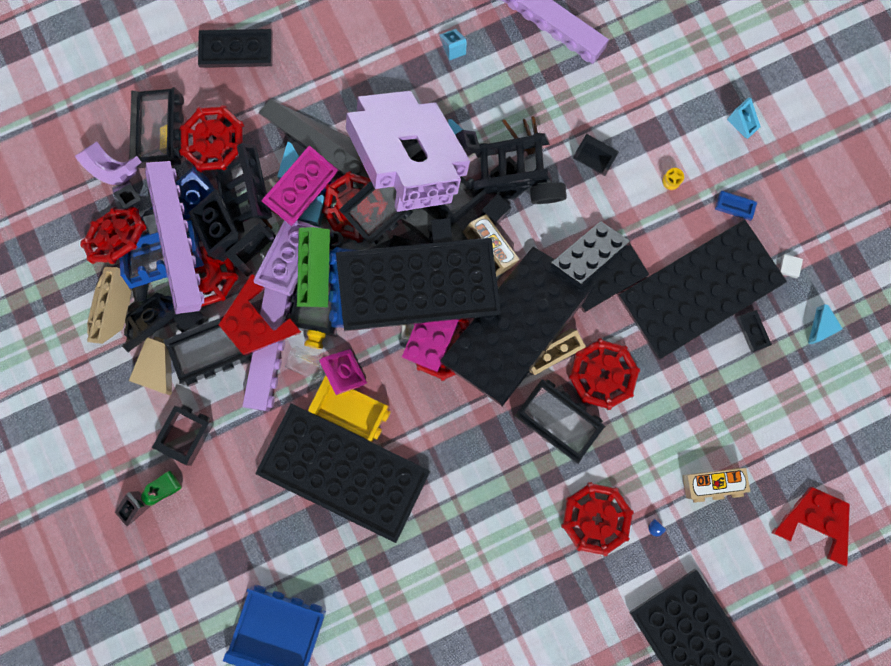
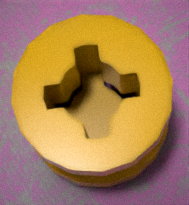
(674, 174)
(314, 339)

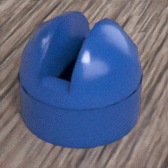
(656, 528)

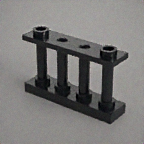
(521, 178)
(254, 183)

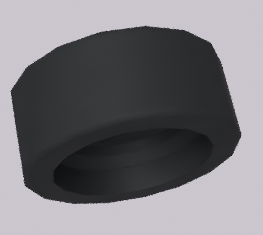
(548, 193)

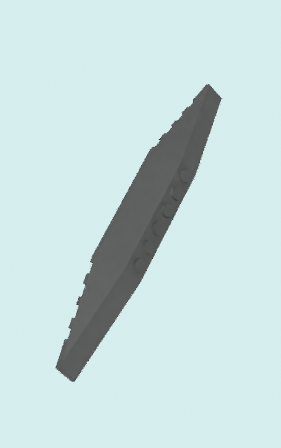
(343, 156)

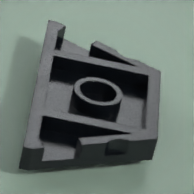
(147, 319)

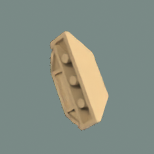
(108, 306)

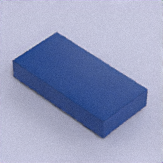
(736, 205)

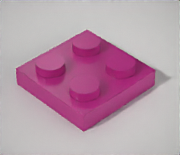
(343, 371)

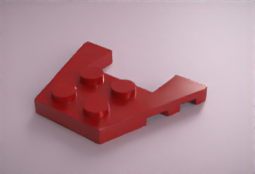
(247, 327)
(823, 514)

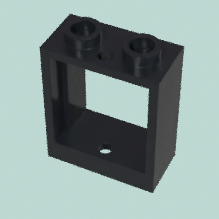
(186, 459)

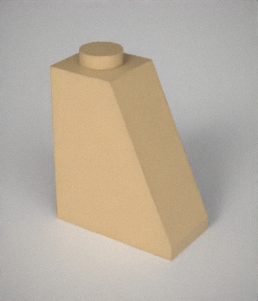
(153, 367)

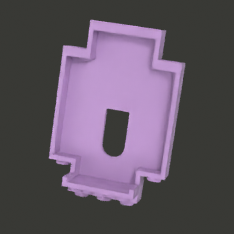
(377, 134)

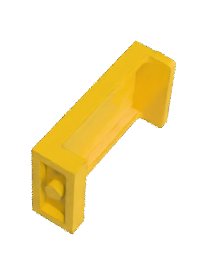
(350, 410)

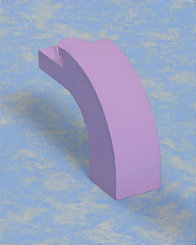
(104, 167)

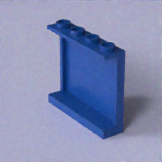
(274, 630)

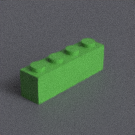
(313, 267)

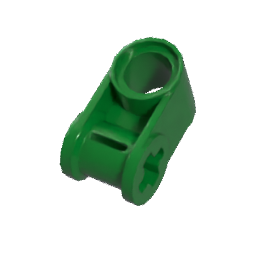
(162, 487)

